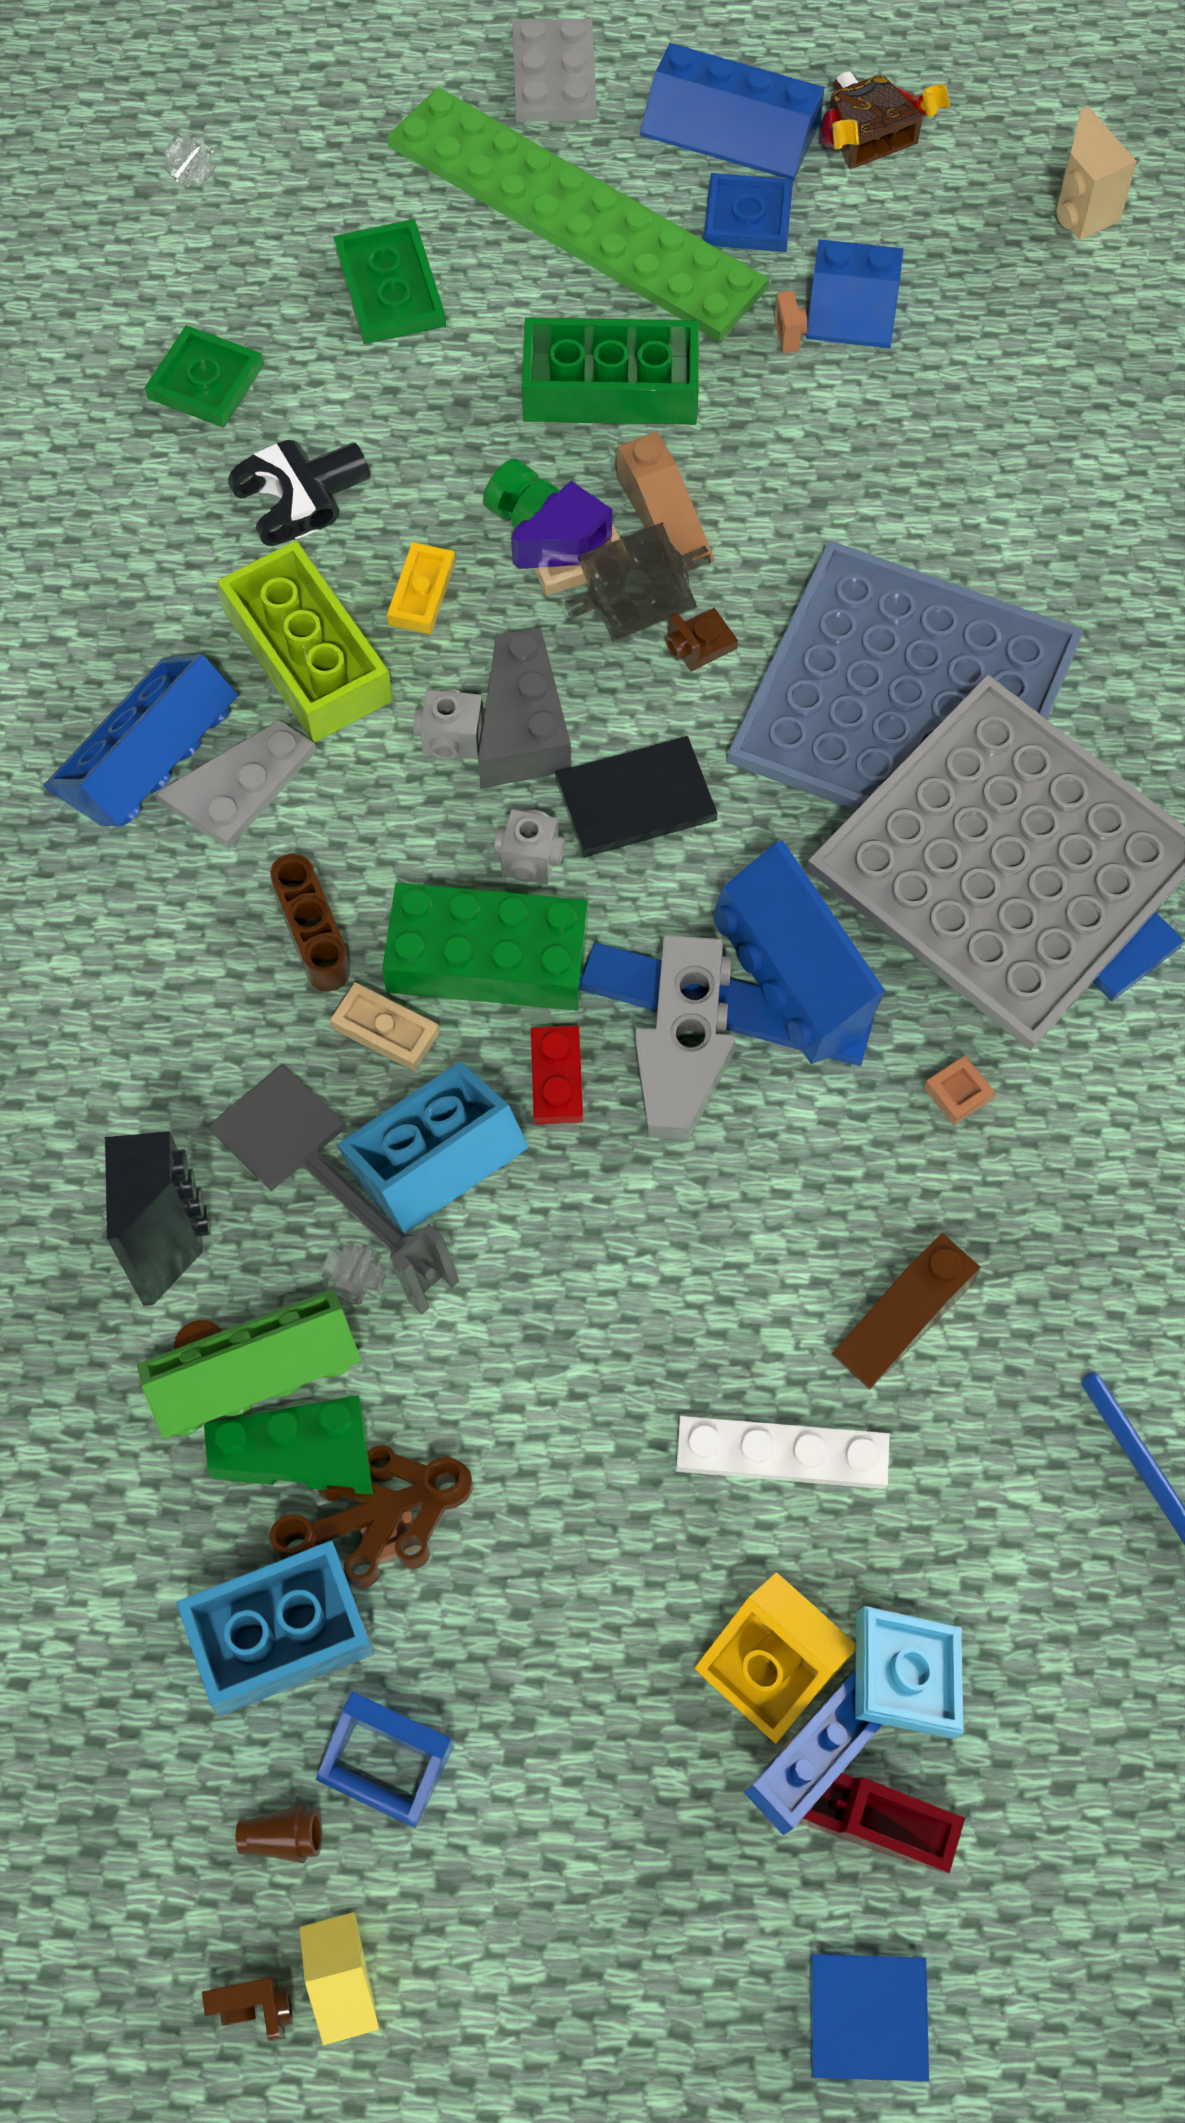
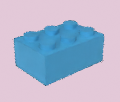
(433, 1146)
(274, 1628)

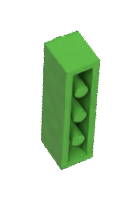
(248, 1364)

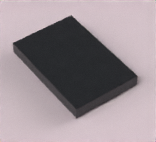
(635, 796)

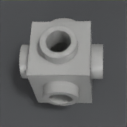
(450, 724)
(529, 846)

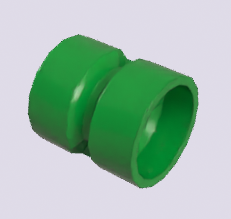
(516, 492)

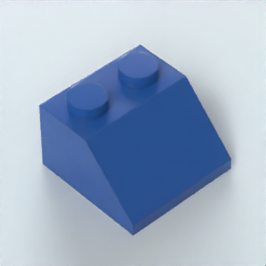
(854, 293)

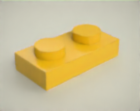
(421, 588)

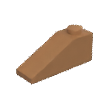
(659, 492)

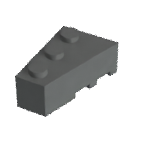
(523, 714)

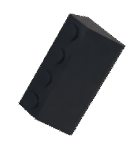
(153, 1211)

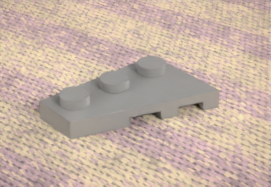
(238, 784)

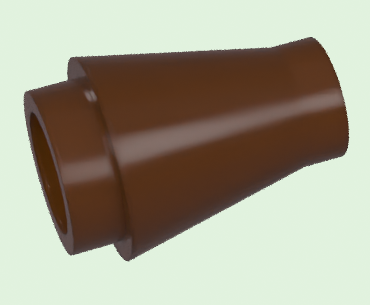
(281, 1835)

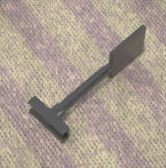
(283, 1129)

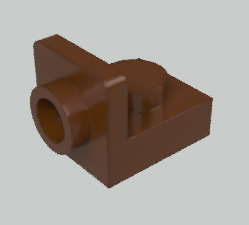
(699, 639)
(238, 2005)

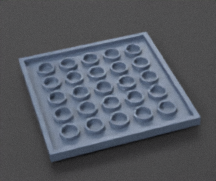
(879, 666)

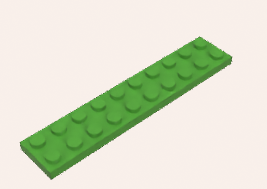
(579, 213)

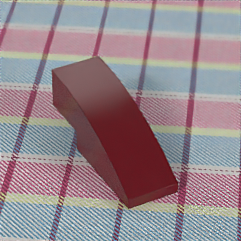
(887, 1822)

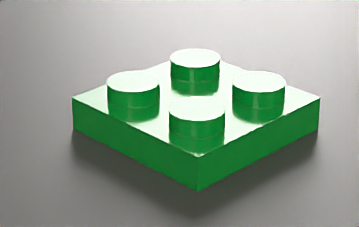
(204, 376)

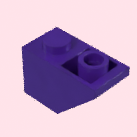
(562, 530)

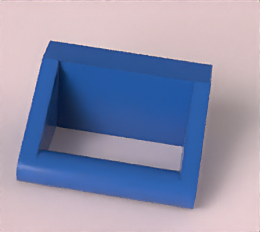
(398, 1730)

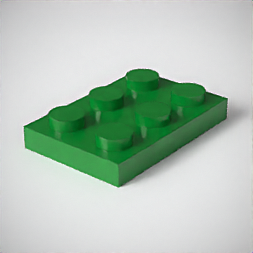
(389, 281)

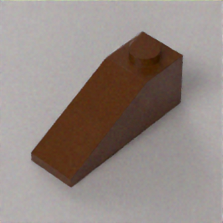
(907, 1310)

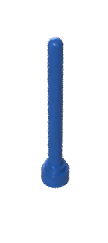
(1136, 1451)

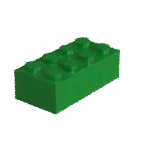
(610, 371)
(486, 946)

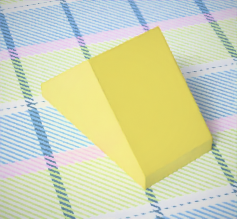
(337, 1978)

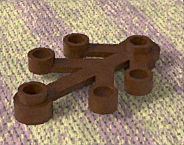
(382, 1513)

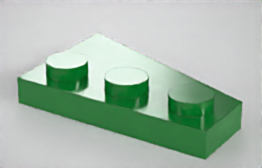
(300, 1444)

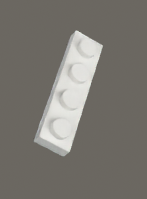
(783, 1452)

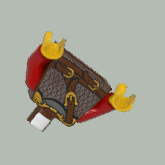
(876, 117)

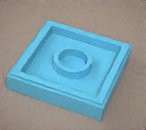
(908, 1673)

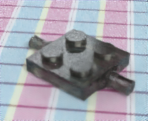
(637, 582)

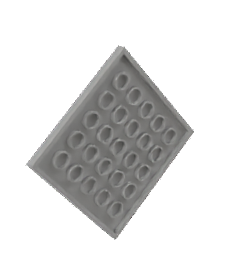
(1006, 860)

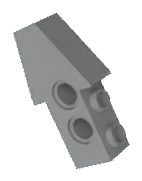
(678, 1078)

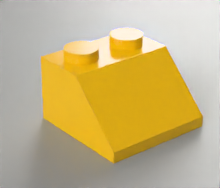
(775, 1657)

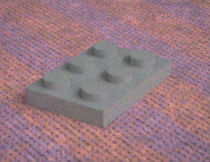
(554, 70)

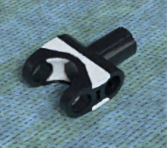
(301, 485)

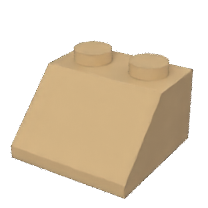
(1094, 179)

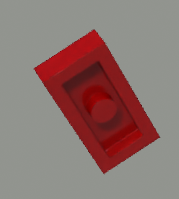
(556, 1075)

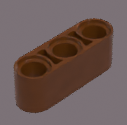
(308, 903)

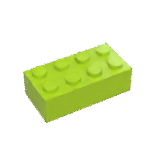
(305, 641)

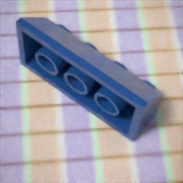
(732, 111)
(143, 740)
(798, 954)

